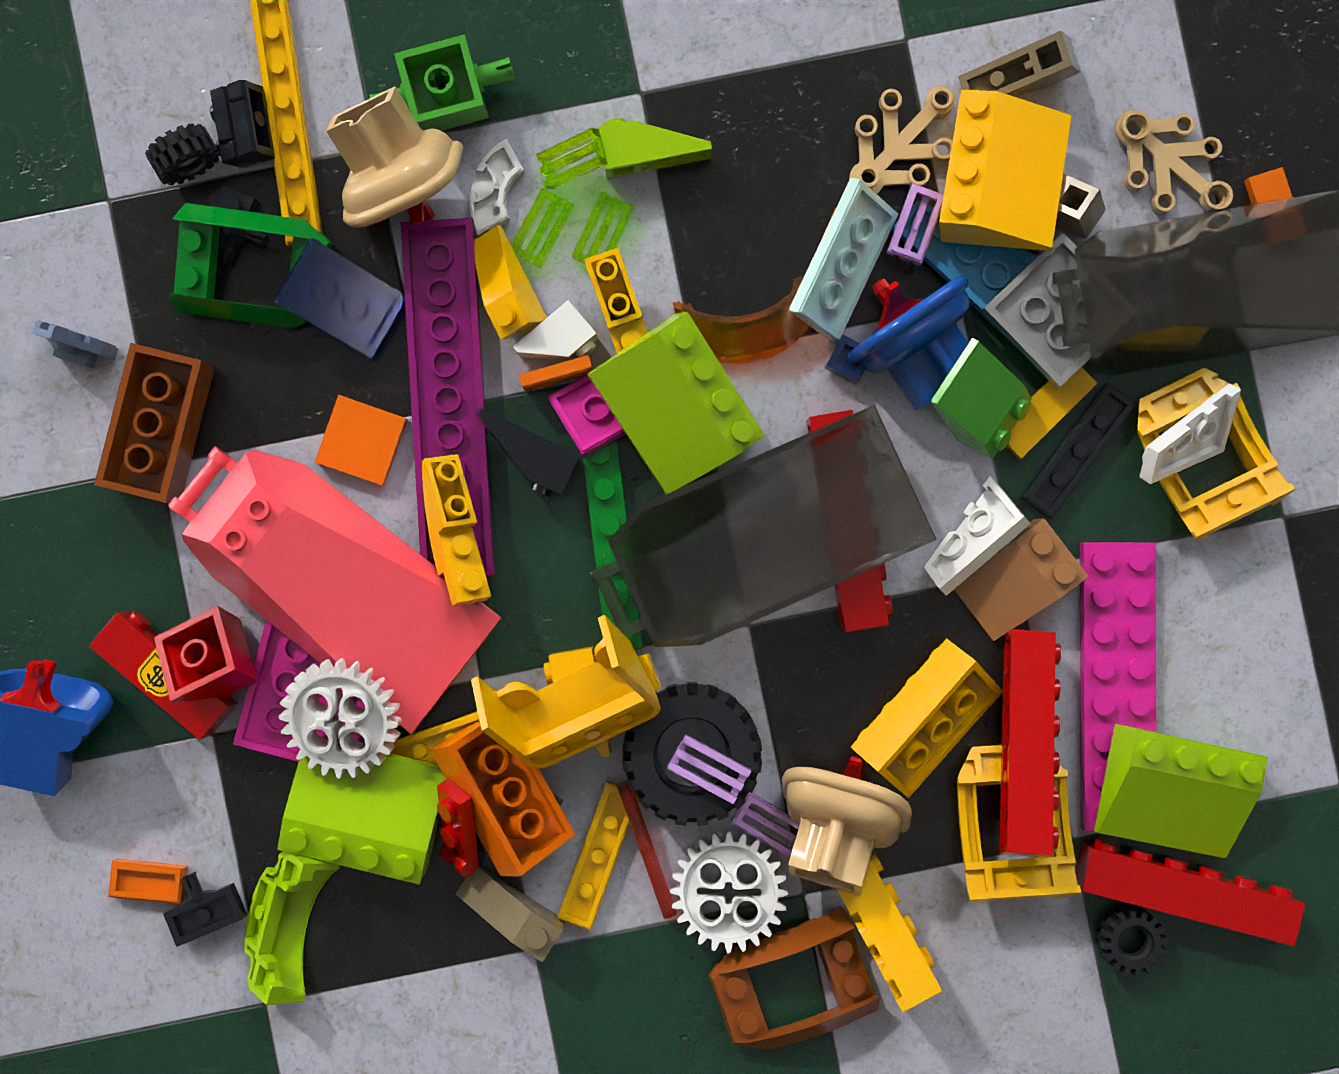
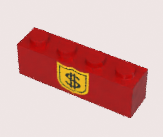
(131, 649)

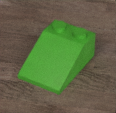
(981, 400)

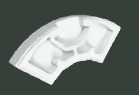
(491, 187)

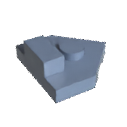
(73, 345)

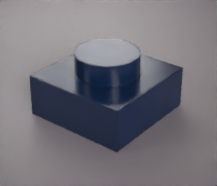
(839, 363)

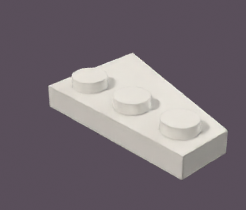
(1193, 438)
(983, 532)

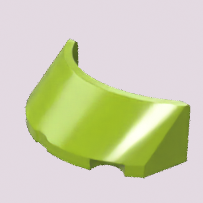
(279, 925)

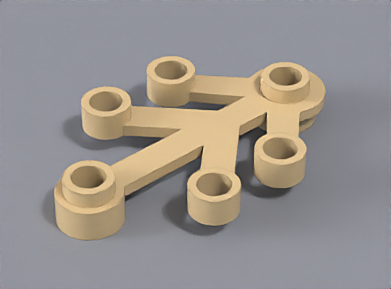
(898, 146)
(1168, 158)

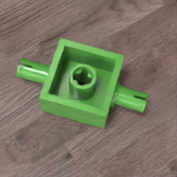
(451, 63)

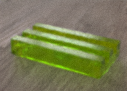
(553, 181)
(556, 201)
(615, 204)

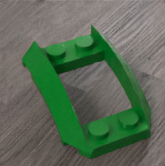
(198, 261)

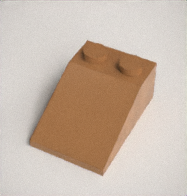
(1020, 580)

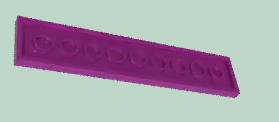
(447, 364)

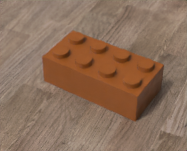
(154, 424)

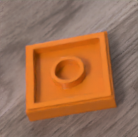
(361, 440)

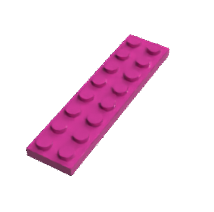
(1114, 655)

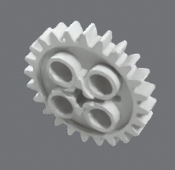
(308, 714)
(729, 925)

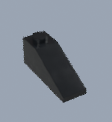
(534, 456)

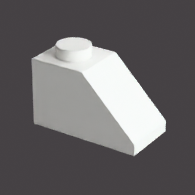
(559, 337)

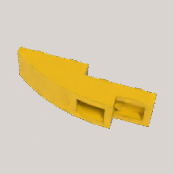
(616, 298)
(451, 531)

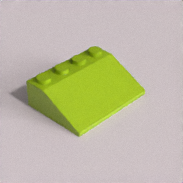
(676, 403)
(1177, 791)
(367, 822)

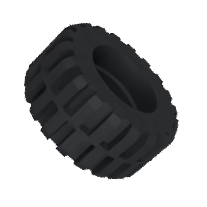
(691, 802)

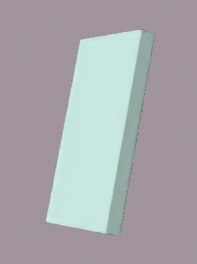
(844, 260)

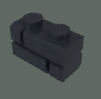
(242, 124)

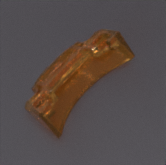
(752, 335)

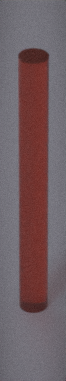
(647, 850)

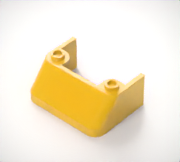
(573, 711)

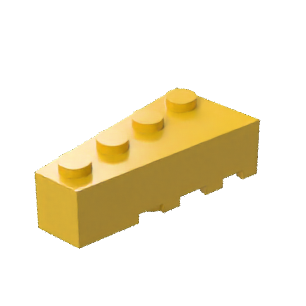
(891, 939)

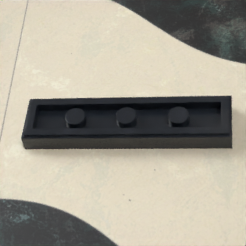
(1078, 450)

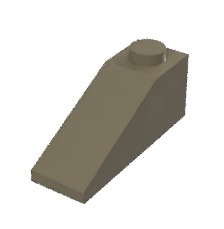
(1026, 68)
(1079, 207)
(511, 912)

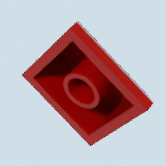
(205, 657)

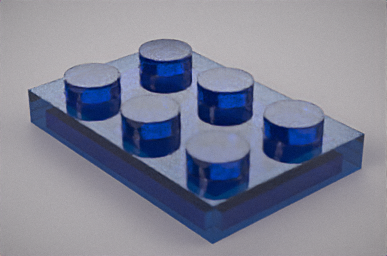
(340, 298)

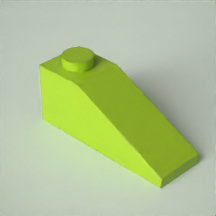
(640, 147)

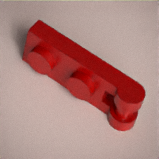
(457, 828)

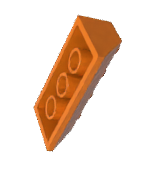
(511, 801)

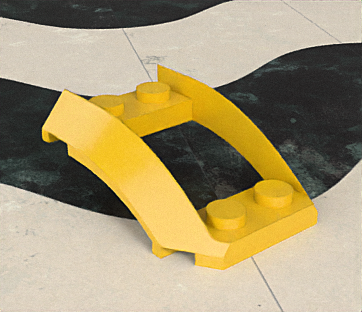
(1234, 499)
(1019, 877)

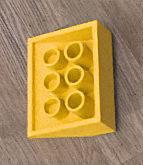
(1004, 172)

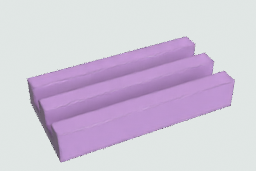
(906, 253)
(737, 784)
(745, 809)

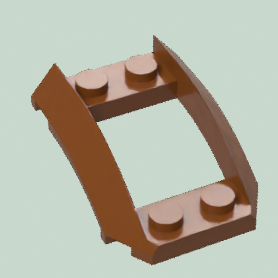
(842, 965)

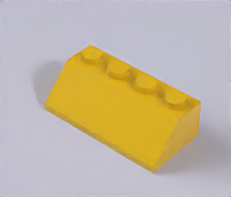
(927, 717)

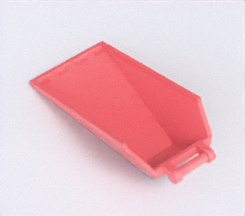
(331, 577)

